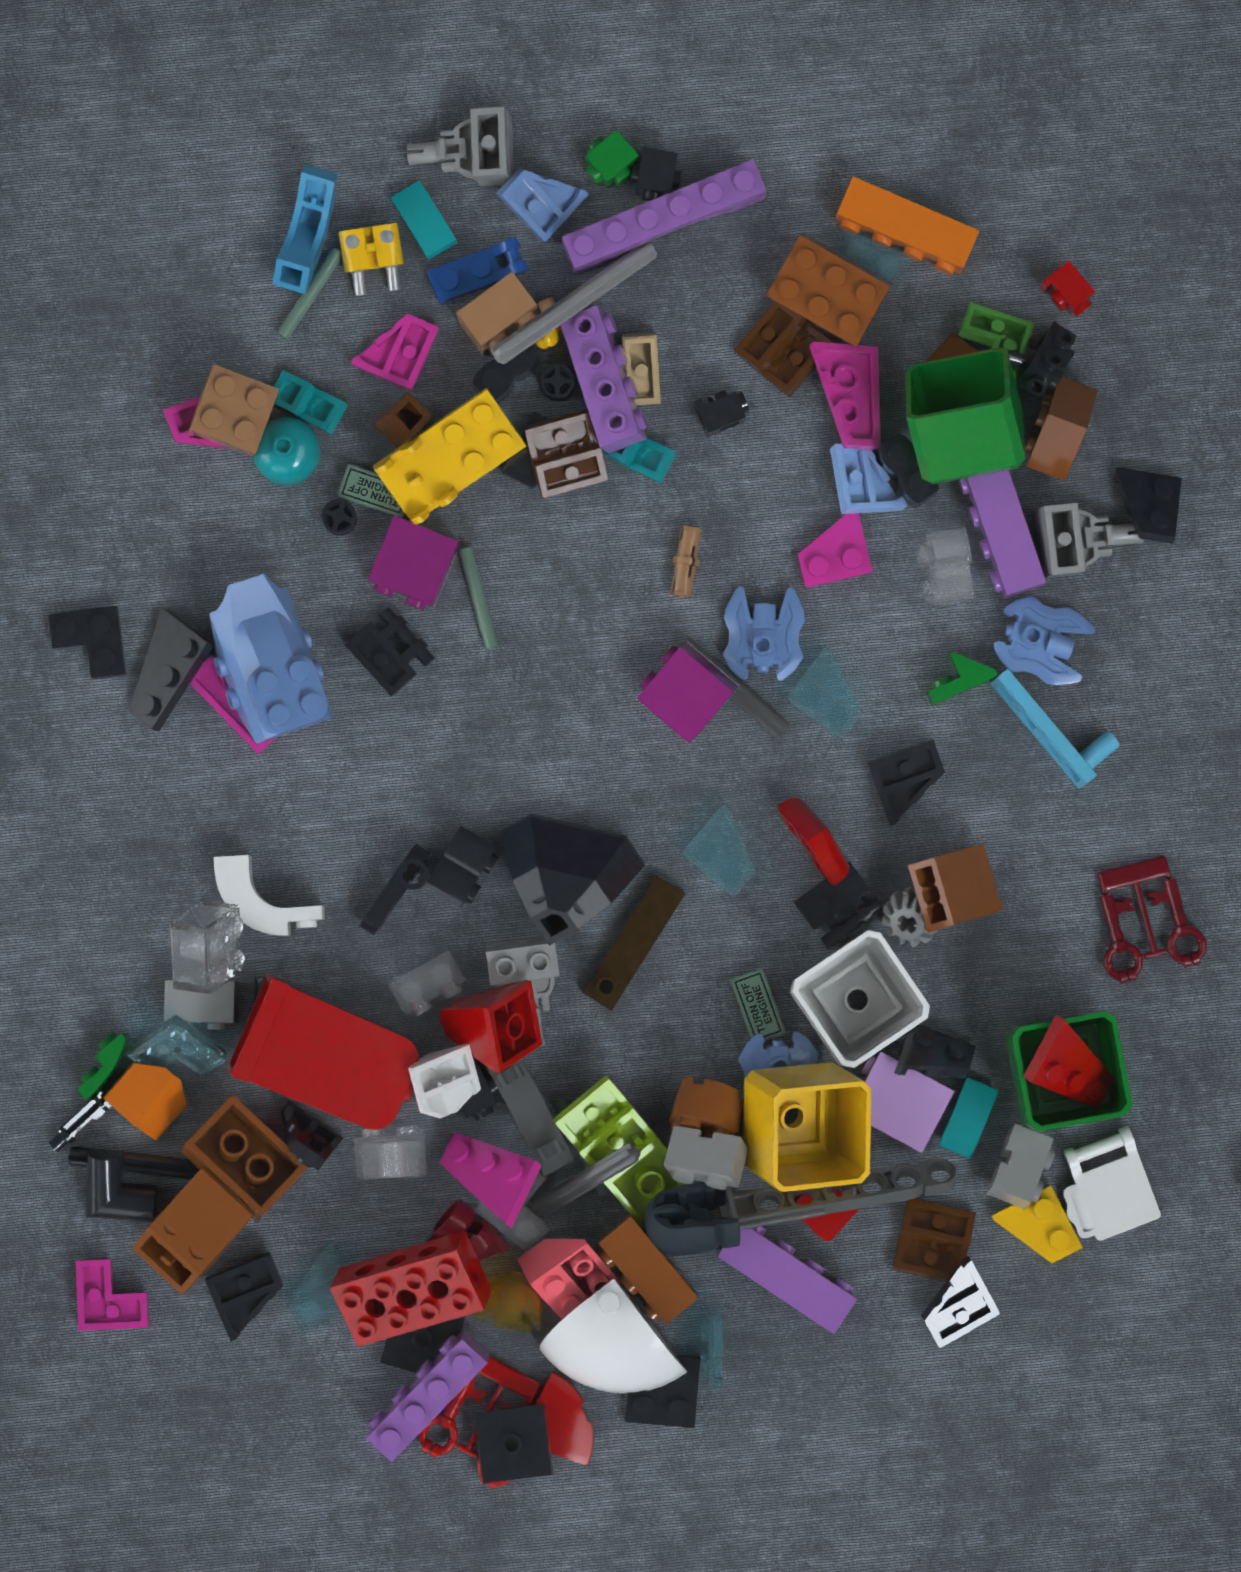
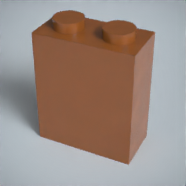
(955, 887)

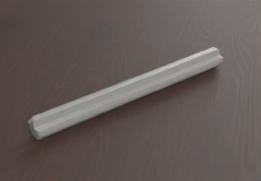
(573, 303)

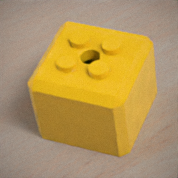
(825, 1142)

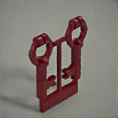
(1134, 874)

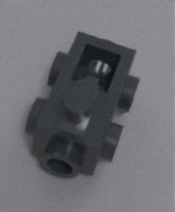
(1042, 364)

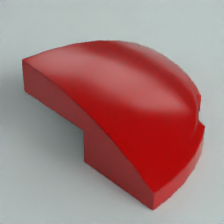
(567, 1423)

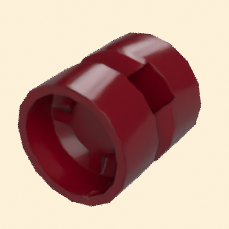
(462, 1217)

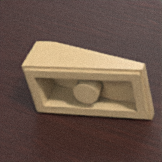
(643, 366)

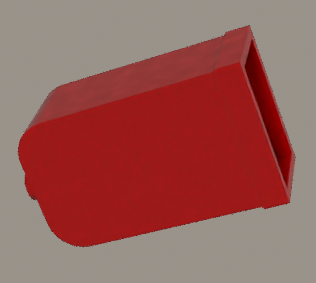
(324, 1056)

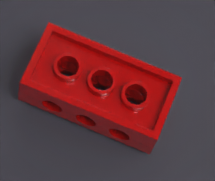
(411, 1288)

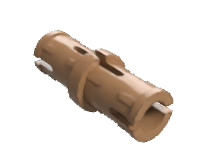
(686, 561)

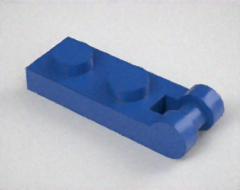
(476, 271)

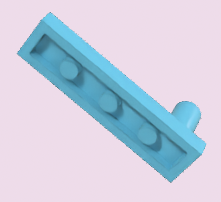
(1076, 765)

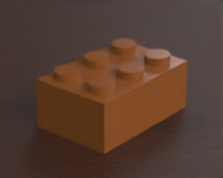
(829, 289)
(244, 1156)
(646, 1270)

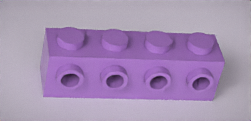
(603, 379)
(1004, 533)
(790, 1278)
(428, 1394)

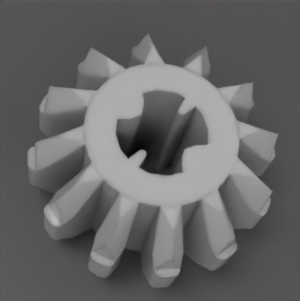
(905, 918)

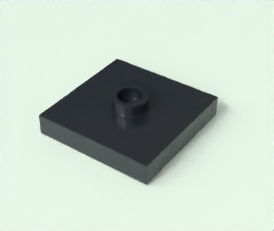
(414, 1348)
(514, 1443)

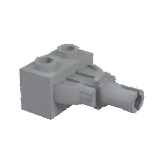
(474, 148)
(1071, 540)
(525, 960)

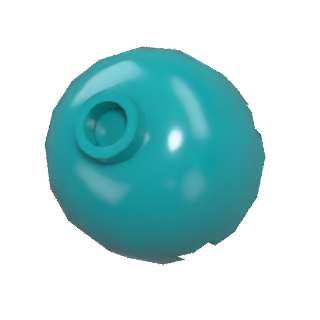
(287, 451)

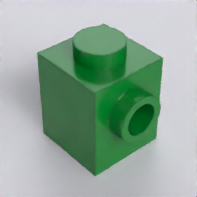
(610, 160)

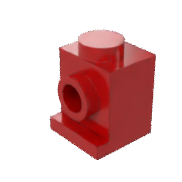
(1069, 289)

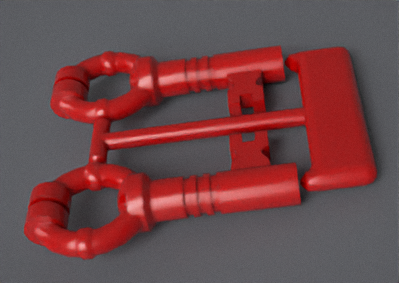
(497, 1372)

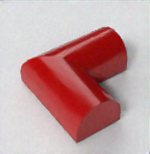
(815, 838)

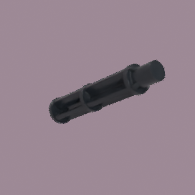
(91, 1110)

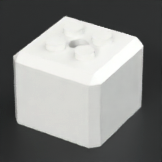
(891, 1006)

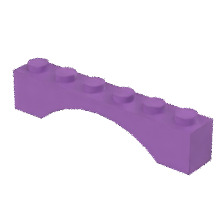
(691, 204)

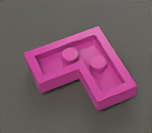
(100, 1307)

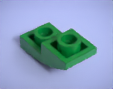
(110, 1056)

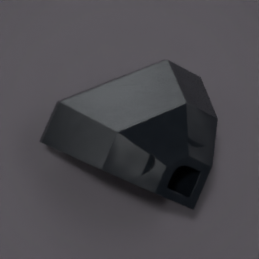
(567, 871)

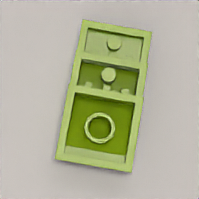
(607, 1121)

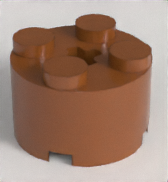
(707, 1107)

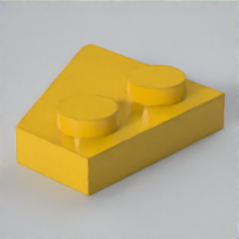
(1041, 1226)

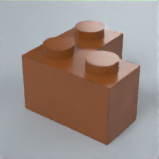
(1062, 428)

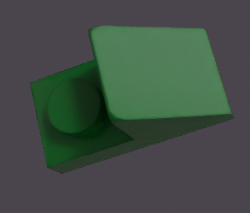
(969, 675)

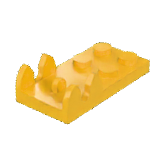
(449, 456)

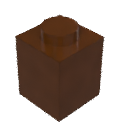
(402, 420)

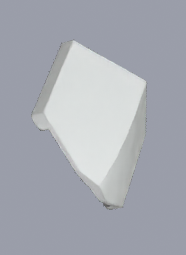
(444, 1080)

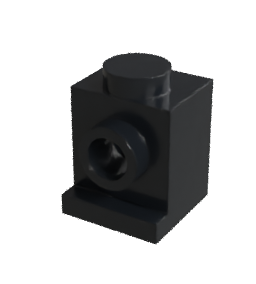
(721, 412)

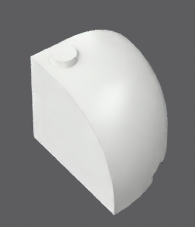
(611, 1345)

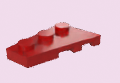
(1069, 1066)

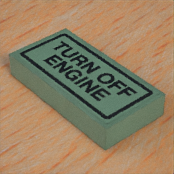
(368, 491)
(757, 1005)

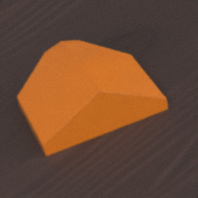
(148, 1097)

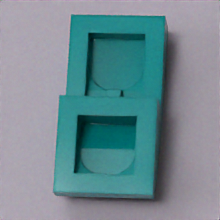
(423, 220)
(308, 402)
(645, 458)
(968, 1118)

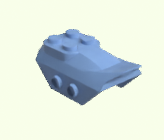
(267, 660)

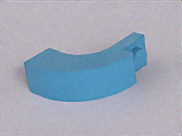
(307, 230)

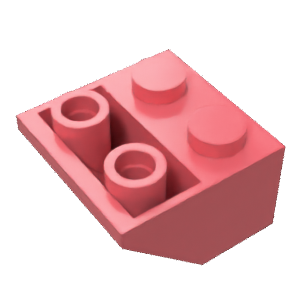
(565, 1272)

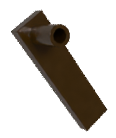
(634, 943)

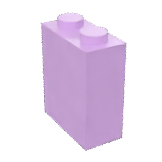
(904, 1104)

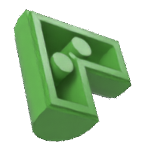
(996, 330)

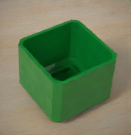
(965, 416)
(1047, 1110)

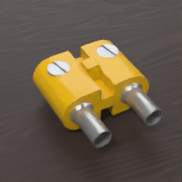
(372, 249)

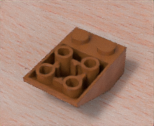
(193, 1231)

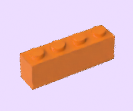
(906, 226)

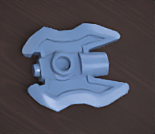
(763, 640)
(1037, 640)
(777, 1054)

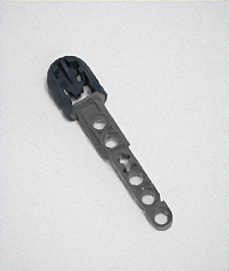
(681, 1226)

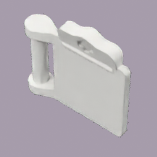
(1111, 1195)

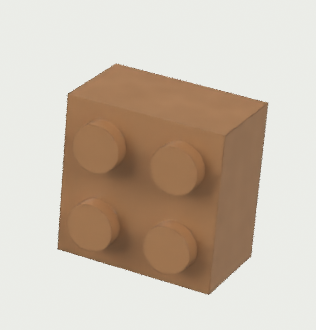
(497, 313)
(233, 410)

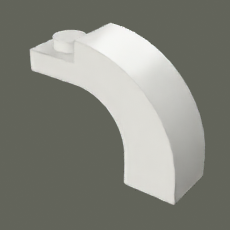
(237, 887)

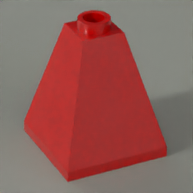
(496, 1024)

